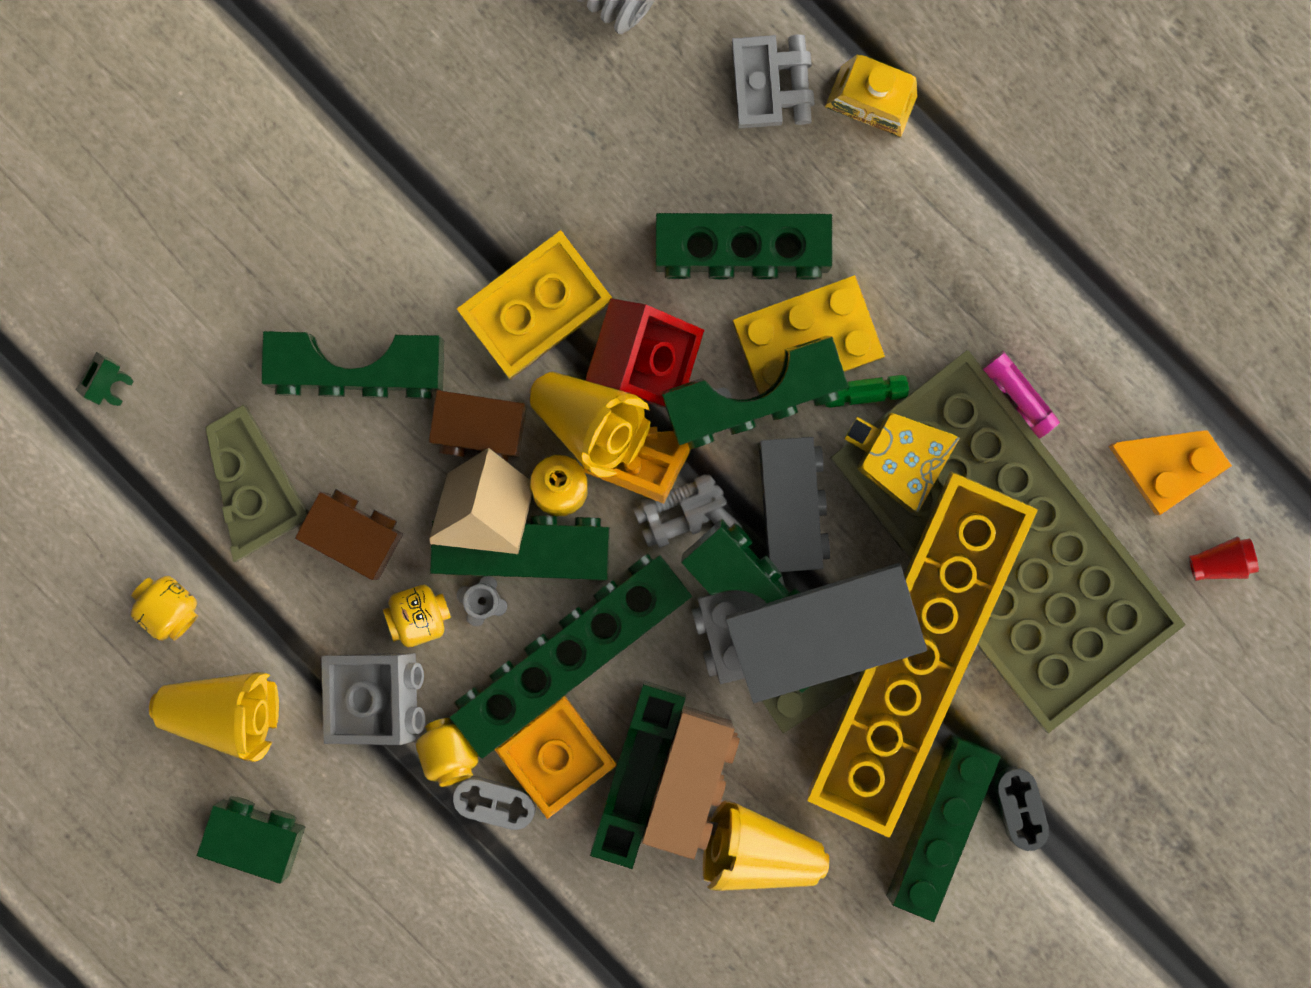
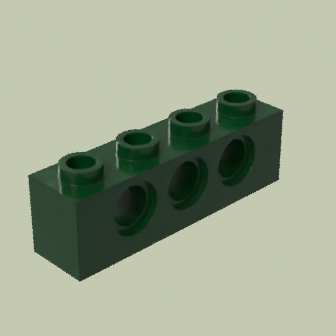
(809, 232)

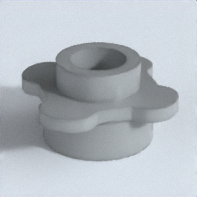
(476, 612)

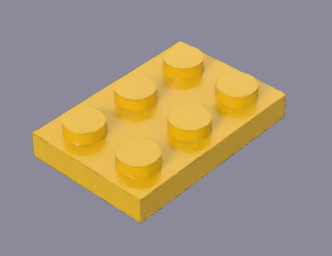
(535, 304)
(829, 310)

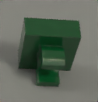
(99, 378)

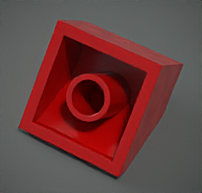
(643, 351)

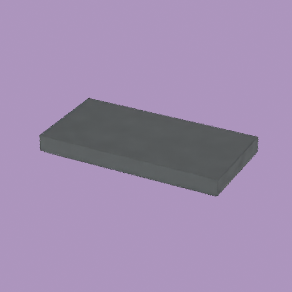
(826, 633)

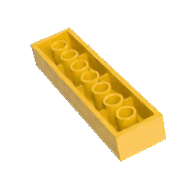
(902, 703)

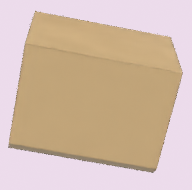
(483, 506)

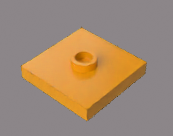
(556, 757)

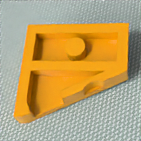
(1170, 466)
(653, 468)

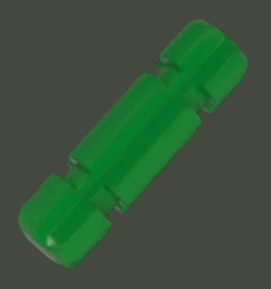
(872, 391)

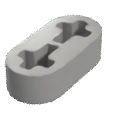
(492, 813)

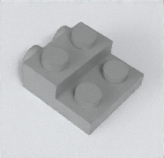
(710, 619)
(371, 699)

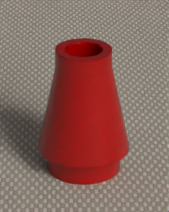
(1225, 561)

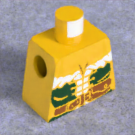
(874, 94)

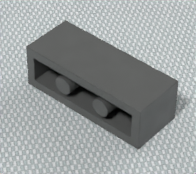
(793, 503)

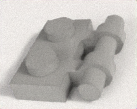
(758, 85)

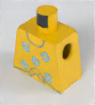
(902, 456)

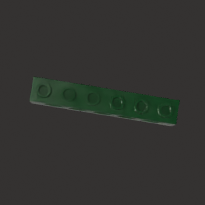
(488, 731)

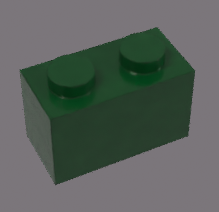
(251, 839)

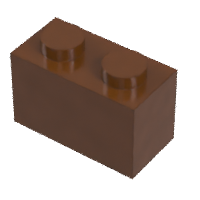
(477, 424)
(349, 534)

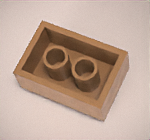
(690, 783)

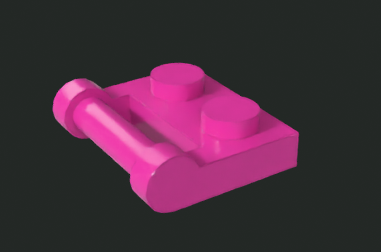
(1029, 402)

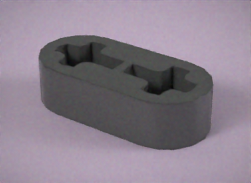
(1031, 805)

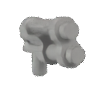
(699, 502)

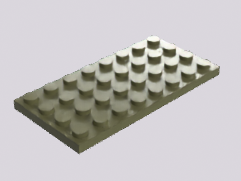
(1075, 597)

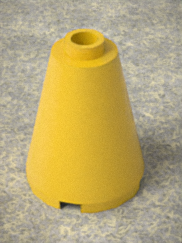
(592, 420)
(220, 713)
(759, 853)

